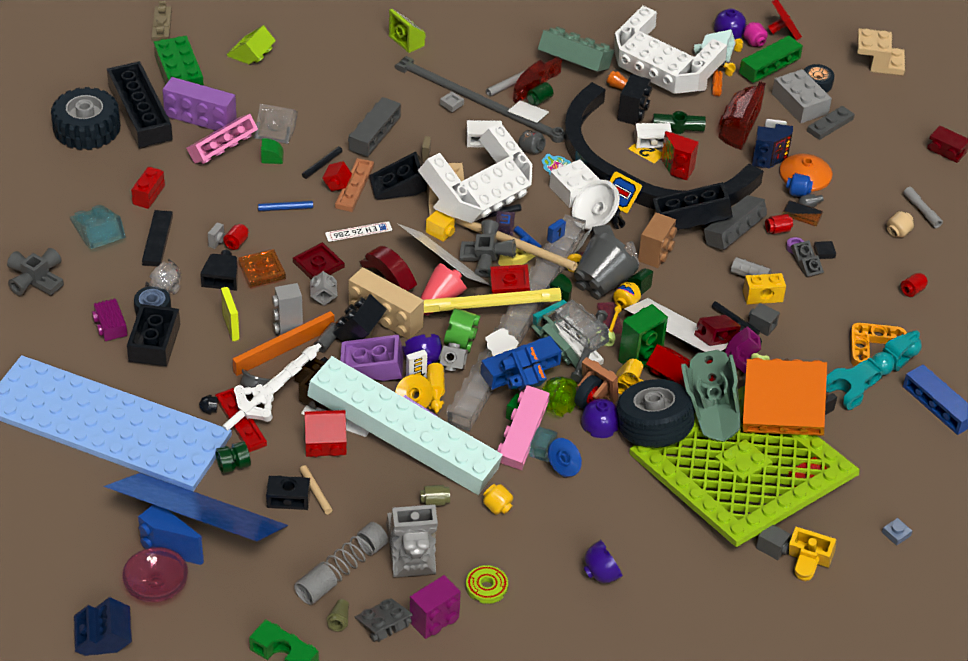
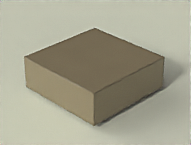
(426, 148)

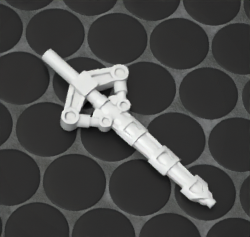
(265, 393)

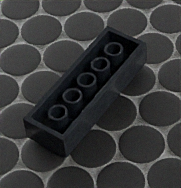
(139, 104)

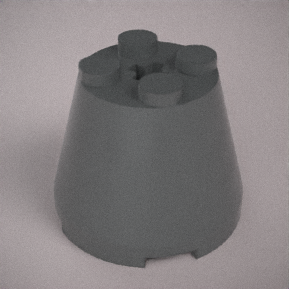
(604, 265)

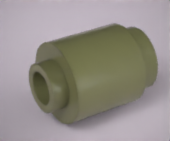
(435, 495)

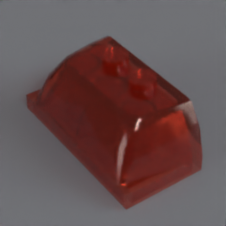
(741, 115)

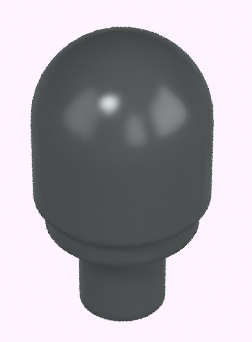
(810, 200)

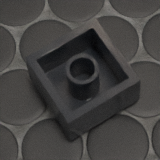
(634, 99)
(359, 319)

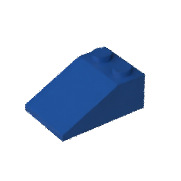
(165, 530)

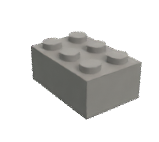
(801, 96)

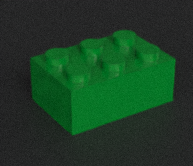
(642, 334)

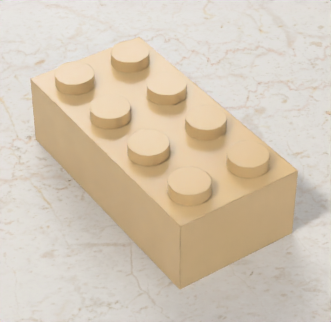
(403, 308)

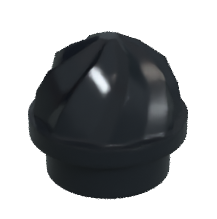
(209, 404)

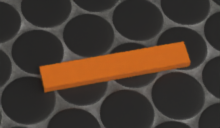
(282, 343)

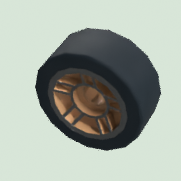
(821, 75)

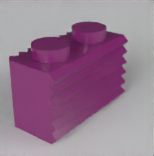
(109, 319)

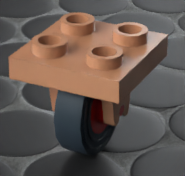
(596, 384)

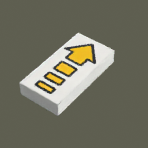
(417, 363)

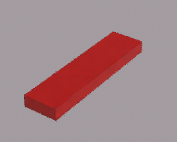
(245, 428)

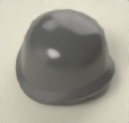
(249, 380)

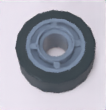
(151, 296)

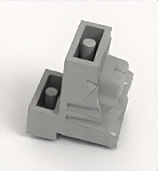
(412, 540)

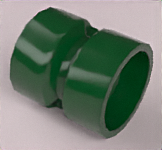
(233, 457)

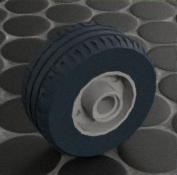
(655, 413)

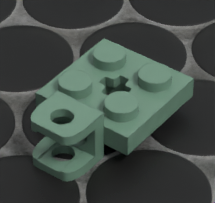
(550, 329)

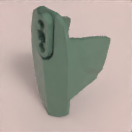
(717, 400)

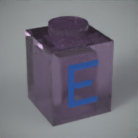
(506, 222)

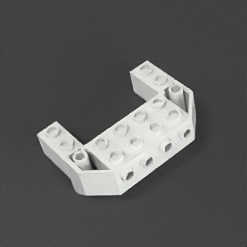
(661, 62)
(486, 190)

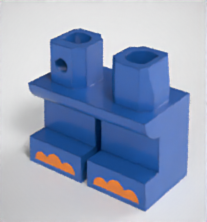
(524, 369)

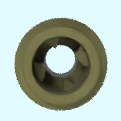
(338, 617)

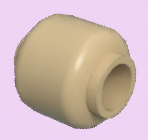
(900, 224)

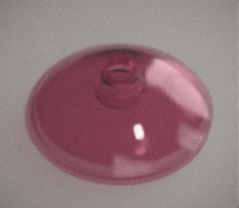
(155, 574)

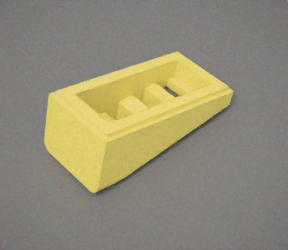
(520, 258)

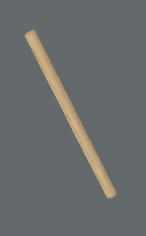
(524, 246)

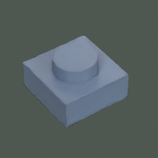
(897, 531)

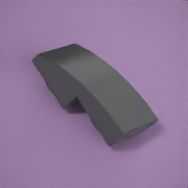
(806, 259)

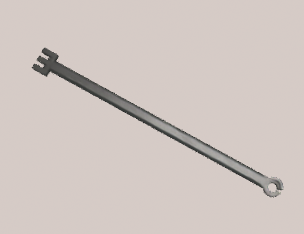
(557, 134)

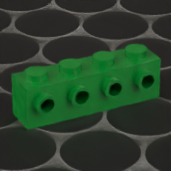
(770, 59)

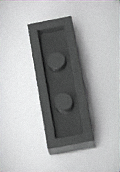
(830, 122)

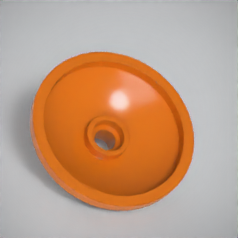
(807, 165)

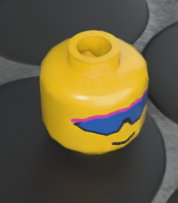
(627, 295)

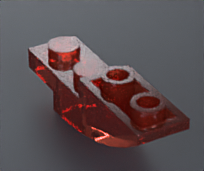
(534, 76)

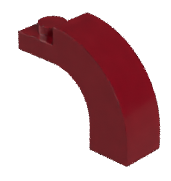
(391, 266)

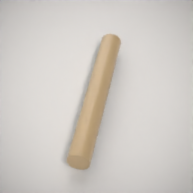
(316, 490)

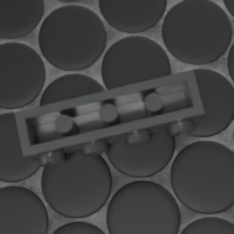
(374, 126)
(745, 215)

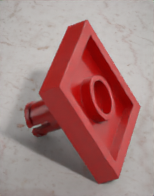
(783, 21)
(509, 279)

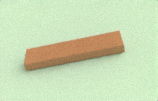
(349, 196)

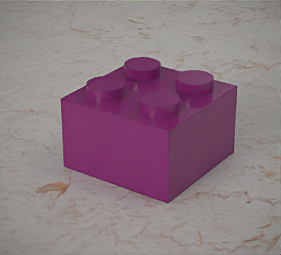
(435, 606)

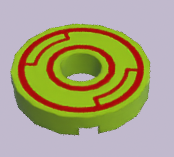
(489, 574)

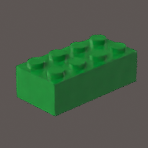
(177, 60)

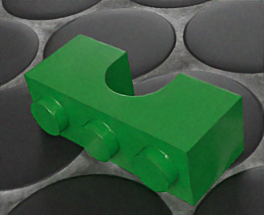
(271, 639)

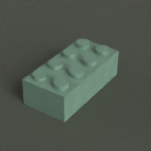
(576, 49)

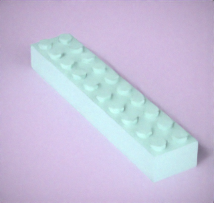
(405, 425)

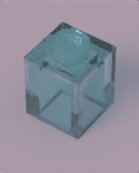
(541, 442)

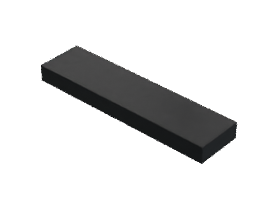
(157, 238)

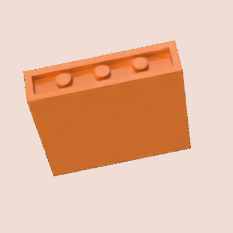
(785, 397)

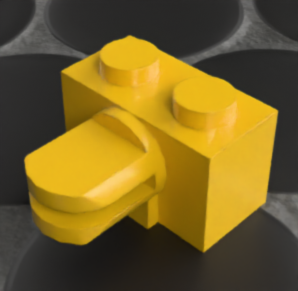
(810, 550)

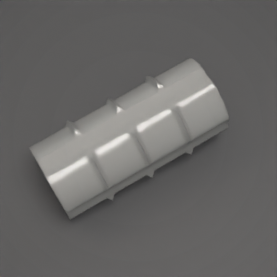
(743, 267)

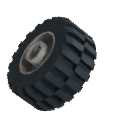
(85, 118)

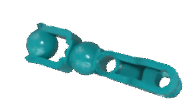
(868, 372)

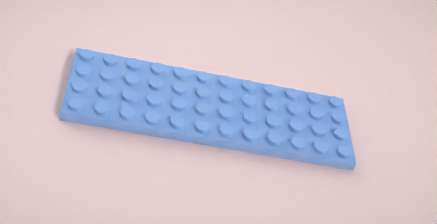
(109, 423)

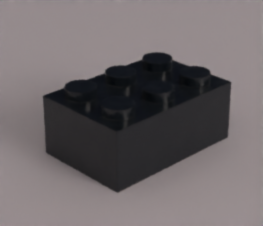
(153, 335)

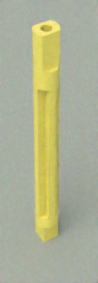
(489, 300)

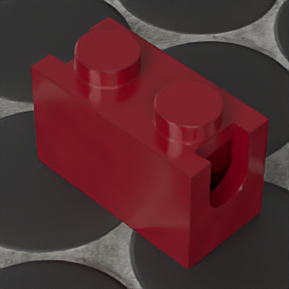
(948, 144)
(716, 329)

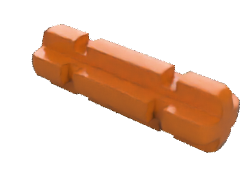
(717, 83)

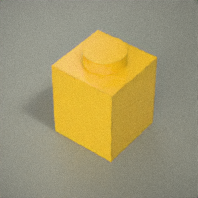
(440, 225)

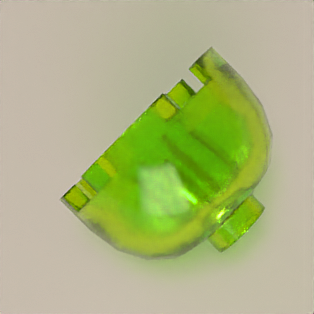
(561, 396)

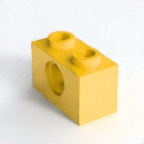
(764, 288)

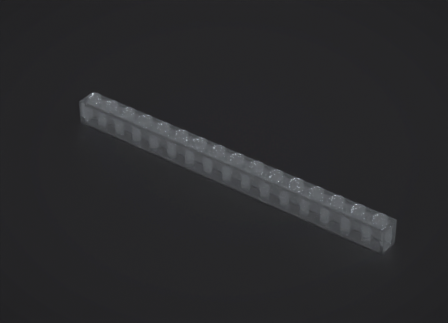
(518, 319)

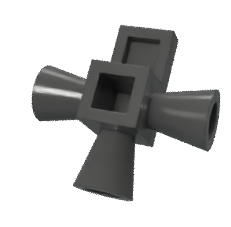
(486, 248)
(35, 272)

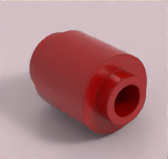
(779, 224)
(236, 236)
(914, 284)

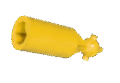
(435, 375)

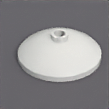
(596, 203)

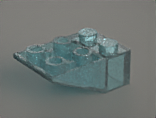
(98, 226)

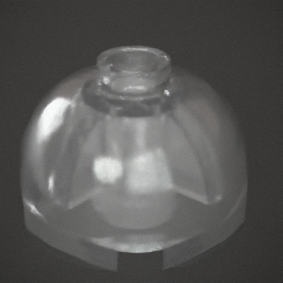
(166, 277)

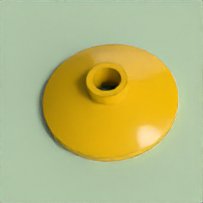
(413, 384)

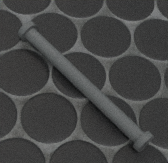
(601, 315)

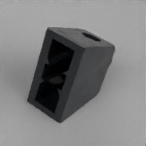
(220, 271)

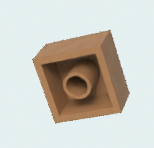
(657, 240)

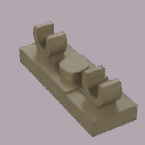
(161, 22)

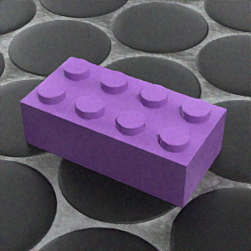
(198, 104)

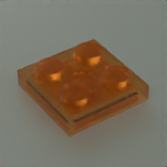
(262, 268)

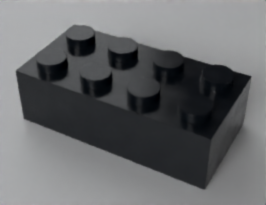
(696, 206)

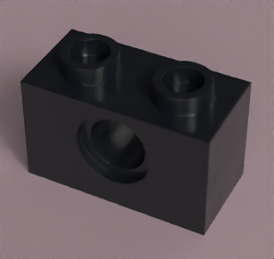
(288, 492)

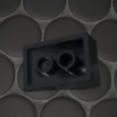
(399, 179)

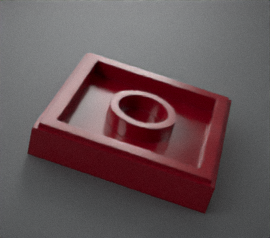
(318, 259)

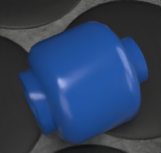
(799, 185)

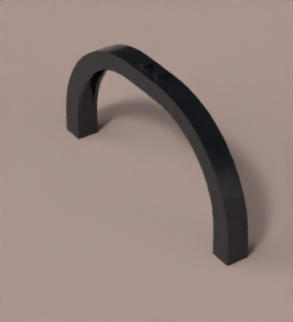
(588, 101)

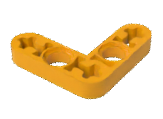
(864, 338)

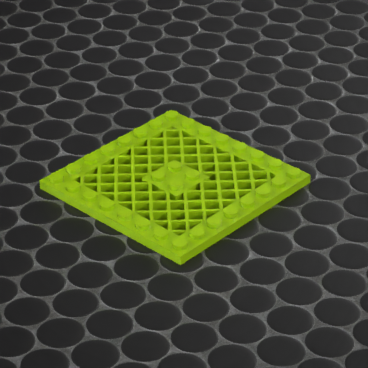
(745, 463)

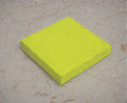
(230, 313)

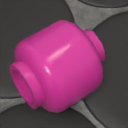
(755, 34)

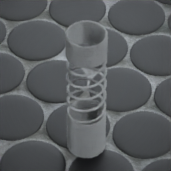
(323, 579)

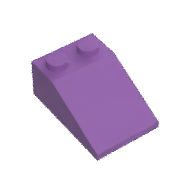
(375, 357)

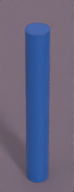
(285, 205)

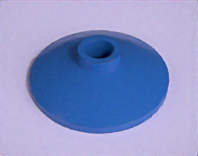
(564, 457)

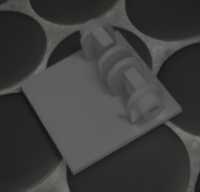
(385, 618)

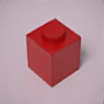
(337, 176)

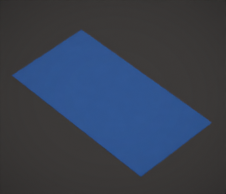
(197, 506)

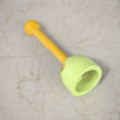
(612, 337)

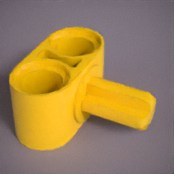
(629, 374)

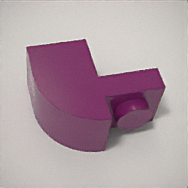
(743, 346)

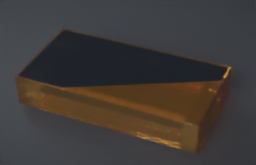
(803, 213)

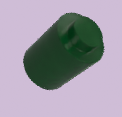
(540, 94)

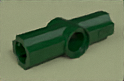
(681, 121)

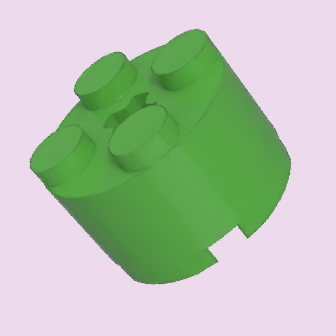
(462, 328)

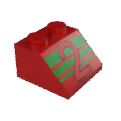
(679, 155)

